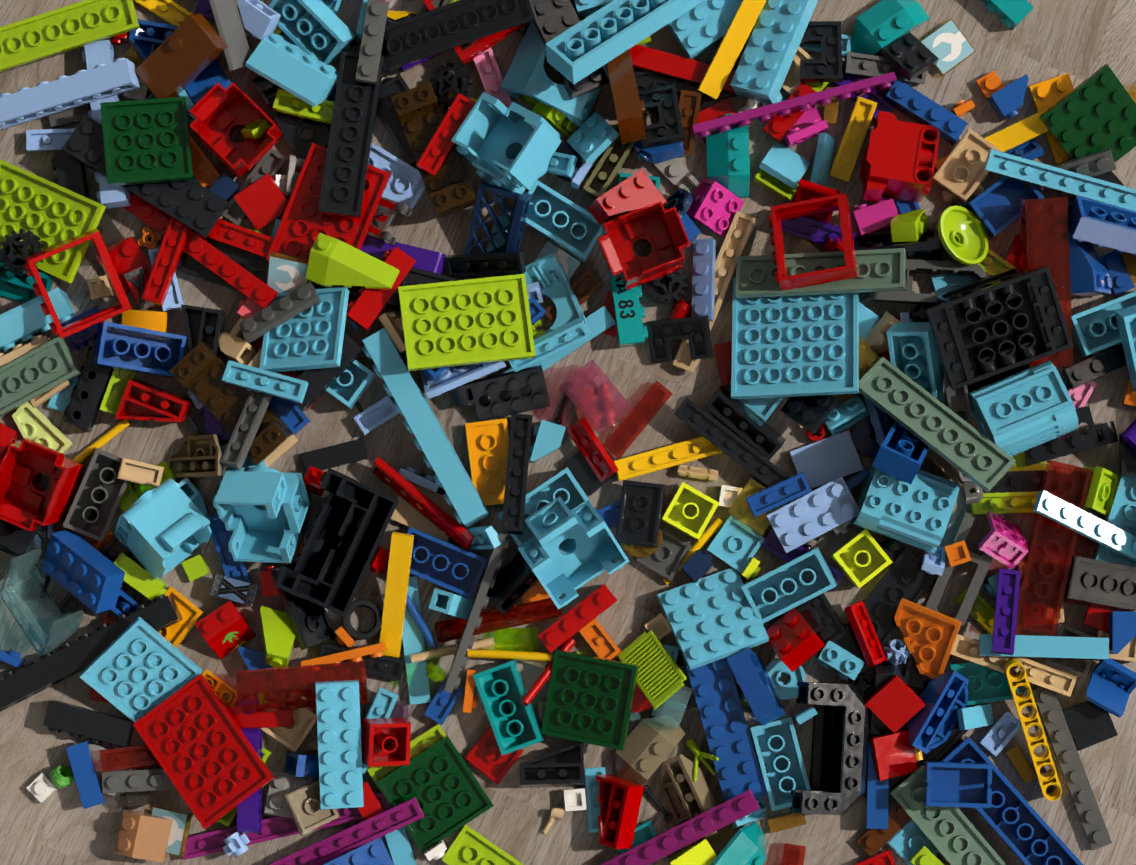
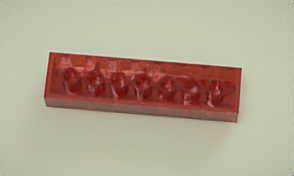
(1047, 244)
(1050, 552)

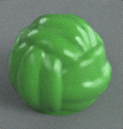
(61, 776)

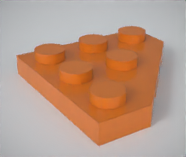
(927, 636)

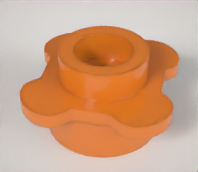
(147, 232)

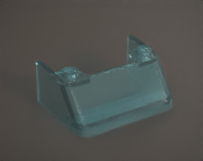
(37, 617)

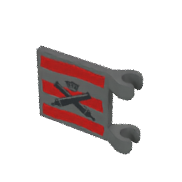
(383, 217)

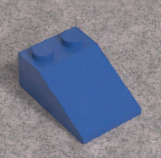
(1087, 270)

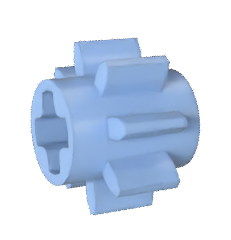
(896, 652)
(236, 844)

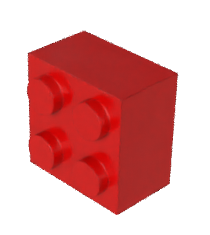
(793, 639)
(386, 742)

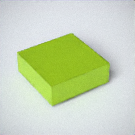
(195, 567)

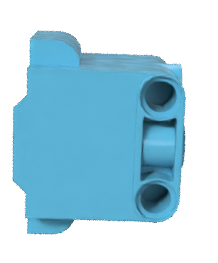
(162, 528)

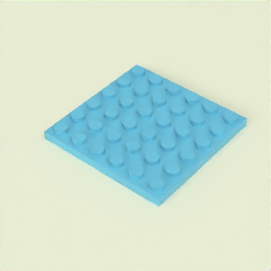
(795, 345)

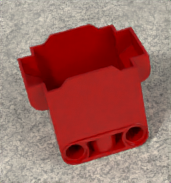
(219, 116)
(898, 160)
(652, 225)
(22, 497)

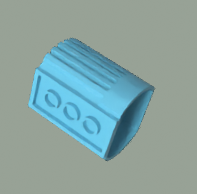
(1024, 409)
(907, 511)

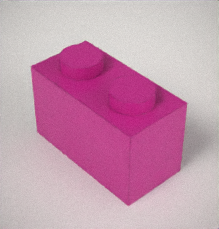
(874, 217)

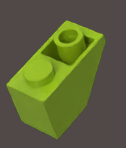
(555, 119)
(909, 226)

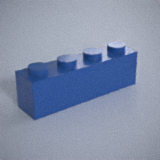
(925, 111)

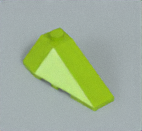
(341, 264)

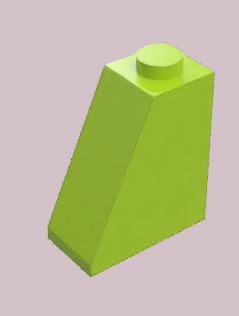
(139, 577)
(277, 637)

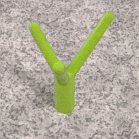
(700, 755)

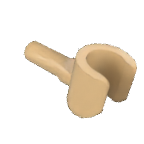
(557, 812)

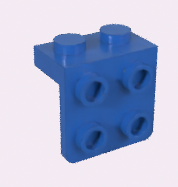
(207, 80)
(1110, 686)

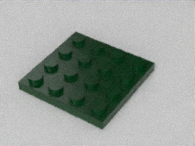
(1094, 117)
(146, 141)
(589, 699)
(443, 789)

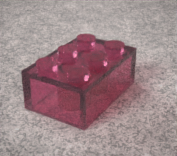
(595, 397)

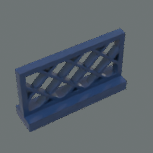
(516, 218)

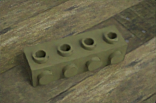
(607, 167)

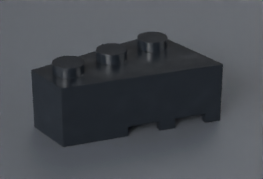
(203, 326)
(882, 673)
(555, 769)

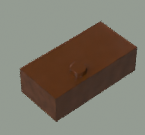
(181, 57)
(626, 98)

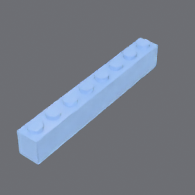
(95, 54)
(67, 92)

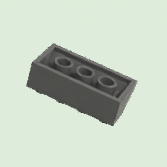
(230, 29)
(96, 496)

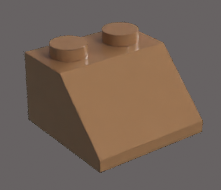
(143, 836)

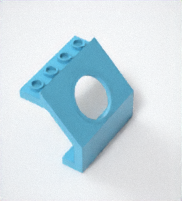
(529, 78)
(570, 321)

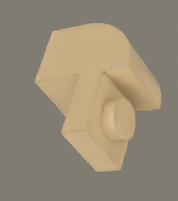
(877, 336)
(236, 346)

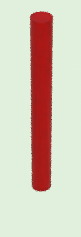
(545, 675)

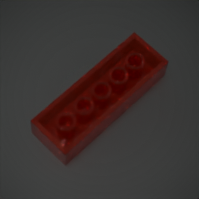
(293, 686)

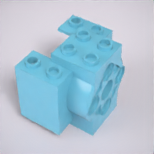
(506, 144)
(263, 512)
(577, 560)

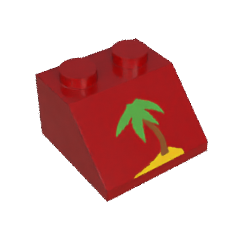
(225, 629)

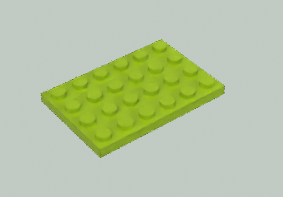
(48, 212)
(466, 322)

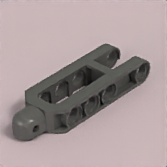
(927, 267)
(959, 403)
(983, 563)

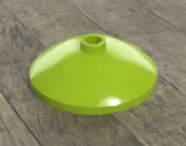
(962, 235)

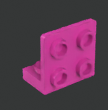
(806, 127)
(714, 206)
(1004, 541)

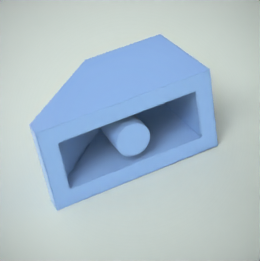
(258, 18)

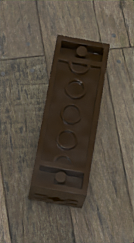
(420, 119)
(203, 373)

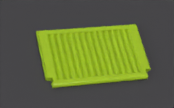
(657, 671)

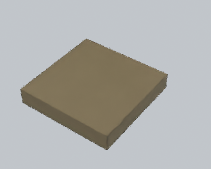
(306, 810)

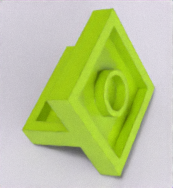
(1100, 490)

